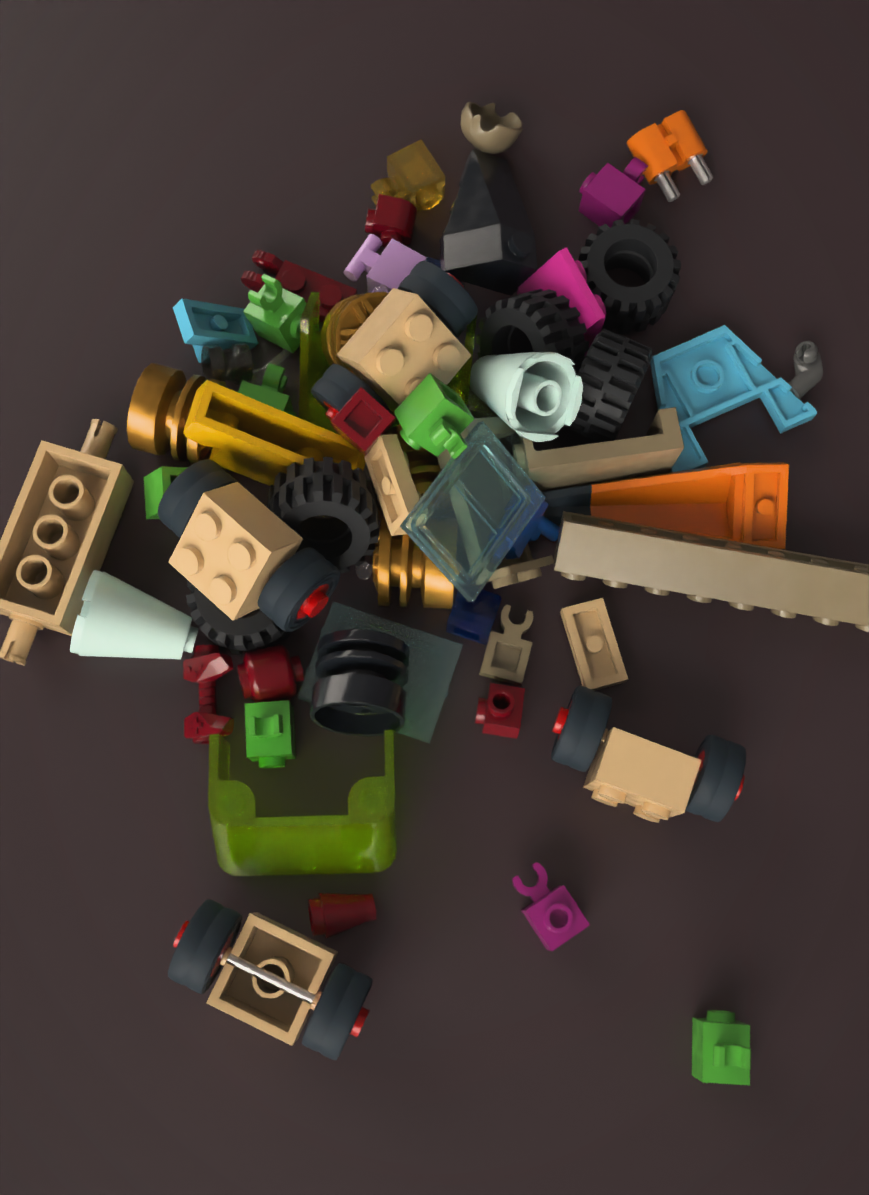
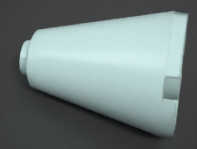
(529, 391)
(129, 623)

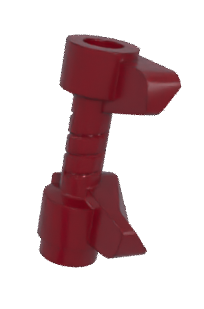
(205, 668)

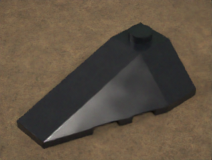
(488, 229)

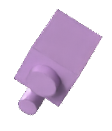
(383, 269)

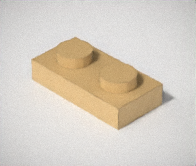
(392, 481)
(593, 644)

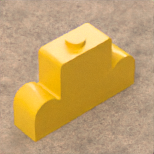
(258, 437)

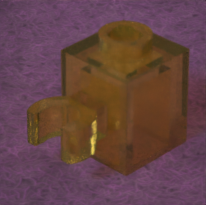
(412, 177)

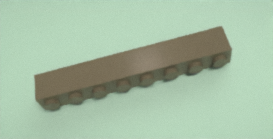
(713, 569)

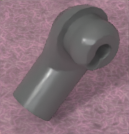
(807, 368)

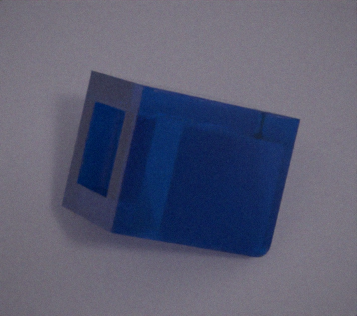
(474, 618)

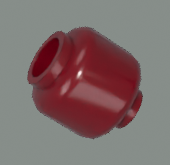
(270, 674)

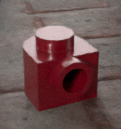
(392, 220)
(501, 710)

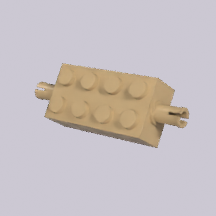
(58, 536)

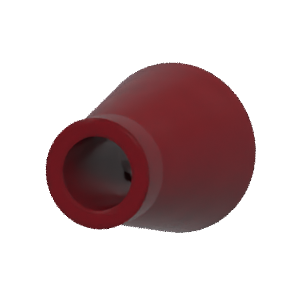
(339, 912)

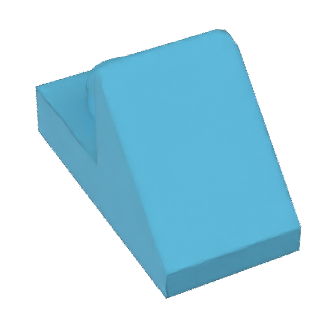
(213, 324)

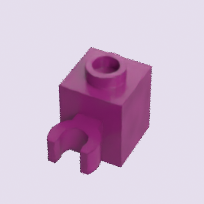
(613, 194)
(552, 912)

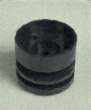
(360, 683)

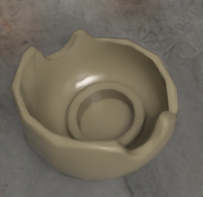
(487, 129)

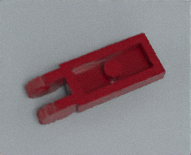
(298, 281)

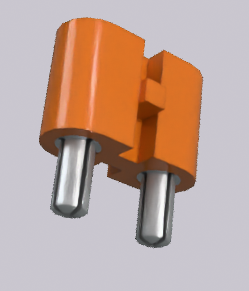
(670, 148)

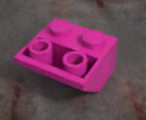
(570, 279)

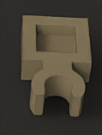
(506, 652)

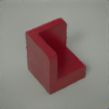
(362, 421)

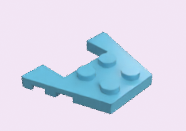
(714, 377)

